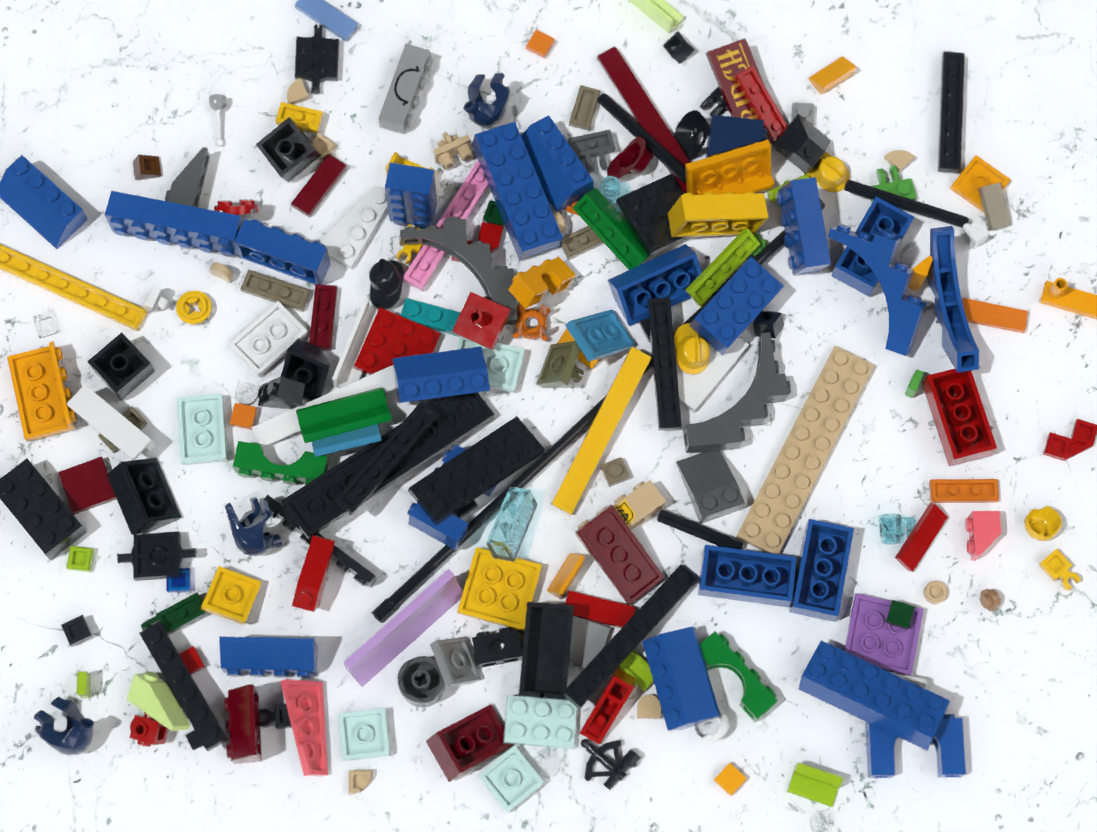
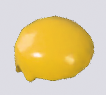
(1043, 523)

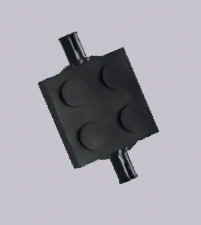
(316, 59)
(156, 556)

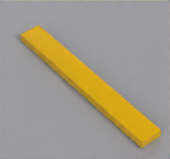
(71, 288)
(601, 431)

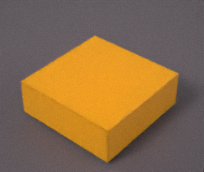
(730, 779)

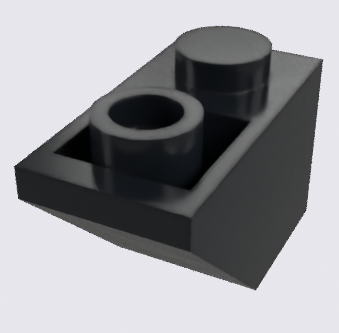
(281, 393)

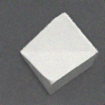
(973, 235)

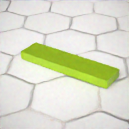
(722, 267)

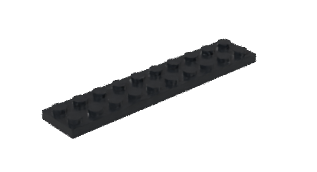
(314, 504)

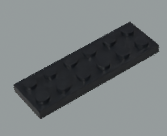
(476, 470)

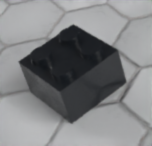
(288, 149)
(121, 366)

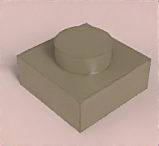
(615, 472)

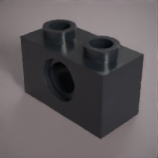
(487, 657)

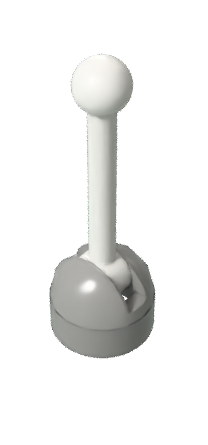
(218, 103)

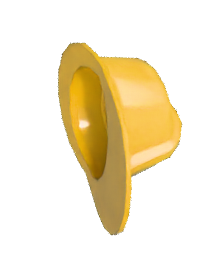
(830, 173)
(691, 350)

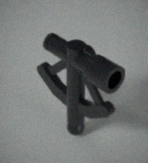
(616, 771)

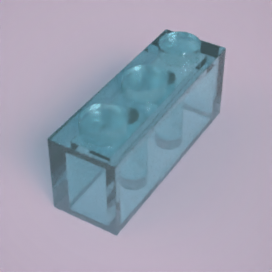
(511, 524)

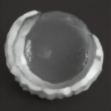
(715, 728)

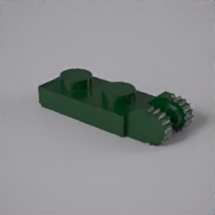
(179, 614)

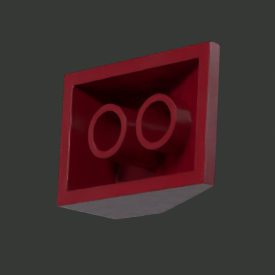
(468, 742)

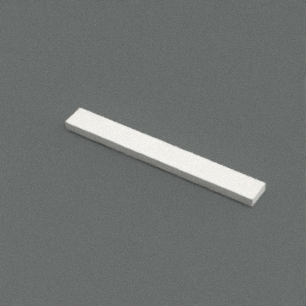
(287, 423)

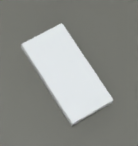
(697, 387)

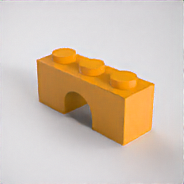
(533, 284)

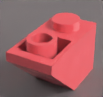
(983, 530)

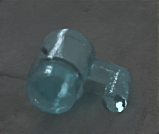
(610, 190)
(891, 525)

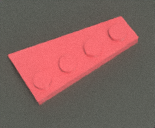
(307, 719)

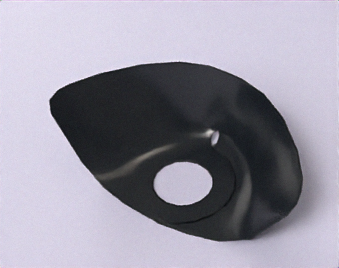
(687, 136)

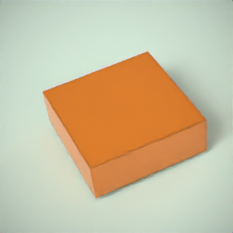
(540, 43)
(243, 416)

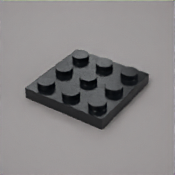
(648, 213)

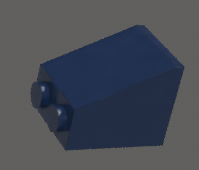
(733, 133)

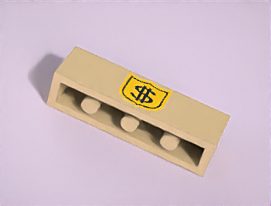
(636, 506)

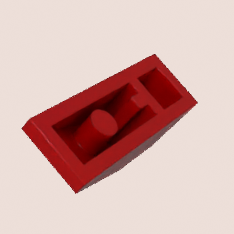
(313, 574)
(608, 706)

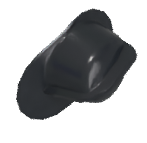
(386, 283)

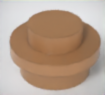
(990, 599)

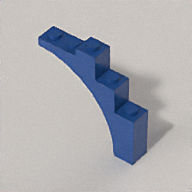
(879, 253)
(949, 309)

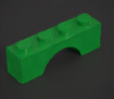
(251, 461)
(756, 697)

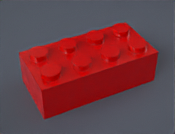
(959, 416)

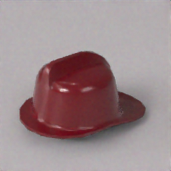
(631, 160)

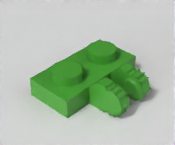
(900, 187)

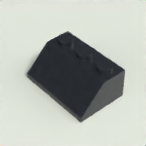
(143, 495)

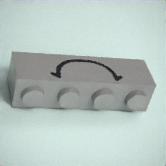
(404, 89)

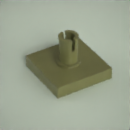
(560, 365)

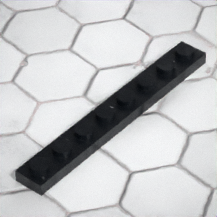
(629, 637)

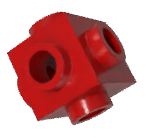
(147, 730)

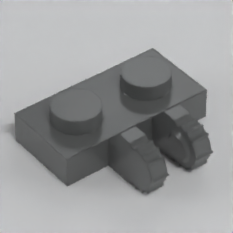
(593, 145)

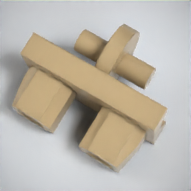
(451, 147)

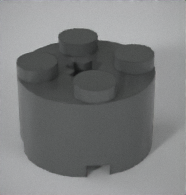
(427, 693)

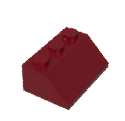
(243, 725)

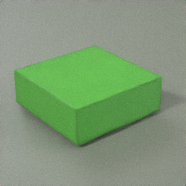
(914, 383)

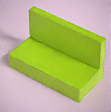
(814, 784)

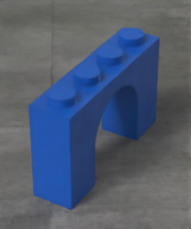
(452, 529)
(947, 742)

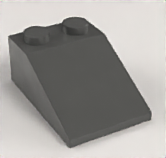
(710, 485)

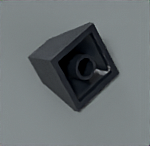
(802, 144)
(308, 366)

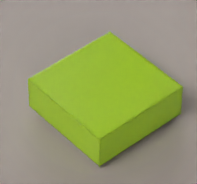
(80, 559)
(83, 684)

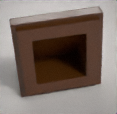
(146, 167)

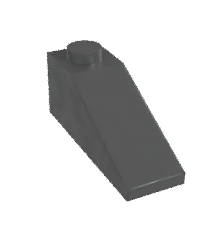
(189, 183)

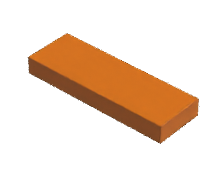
(995, 315)
(964, 491)

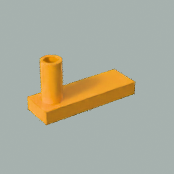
(1061, 296)

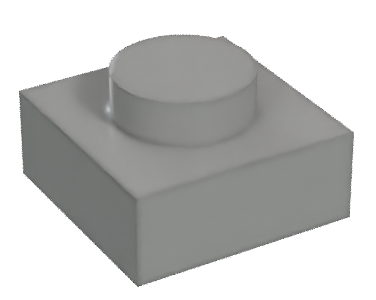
(805, 110)

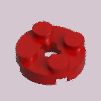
(237, 209)

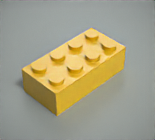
(717, 214)

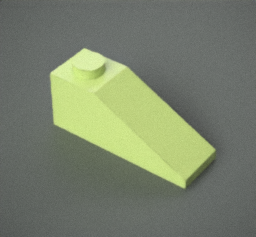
(157, 700)

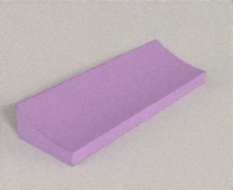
(404, 628)

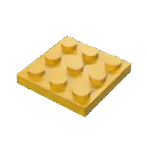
(499, 589)

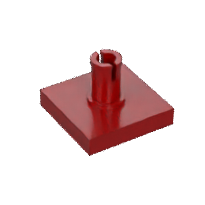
(481, 321)

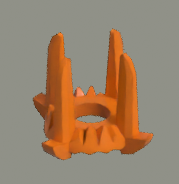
(539, 330)

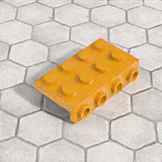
(732, 171)
(42, 392)

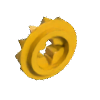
(193, 298)

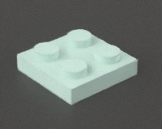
(364, 734)
(511, 779)

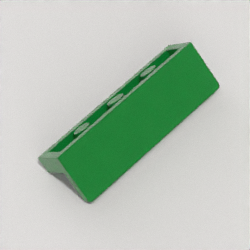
(611, 228)
(343, 415)

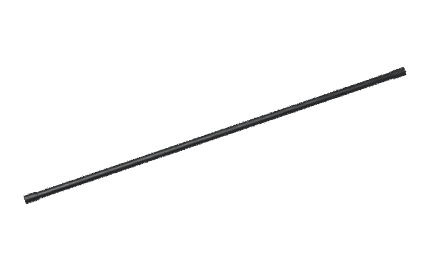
(430, 566)

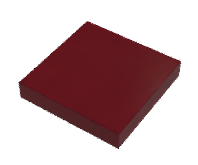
(87, 485)

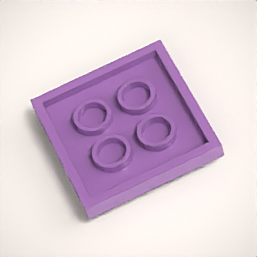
(880, 642)

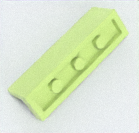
(660, 13)

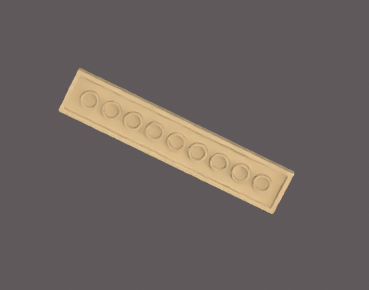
(805, 451)

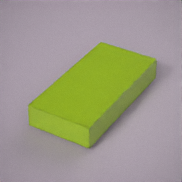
(639, 669)

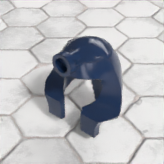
(479, 111)
(250, 535)
(74, 738)

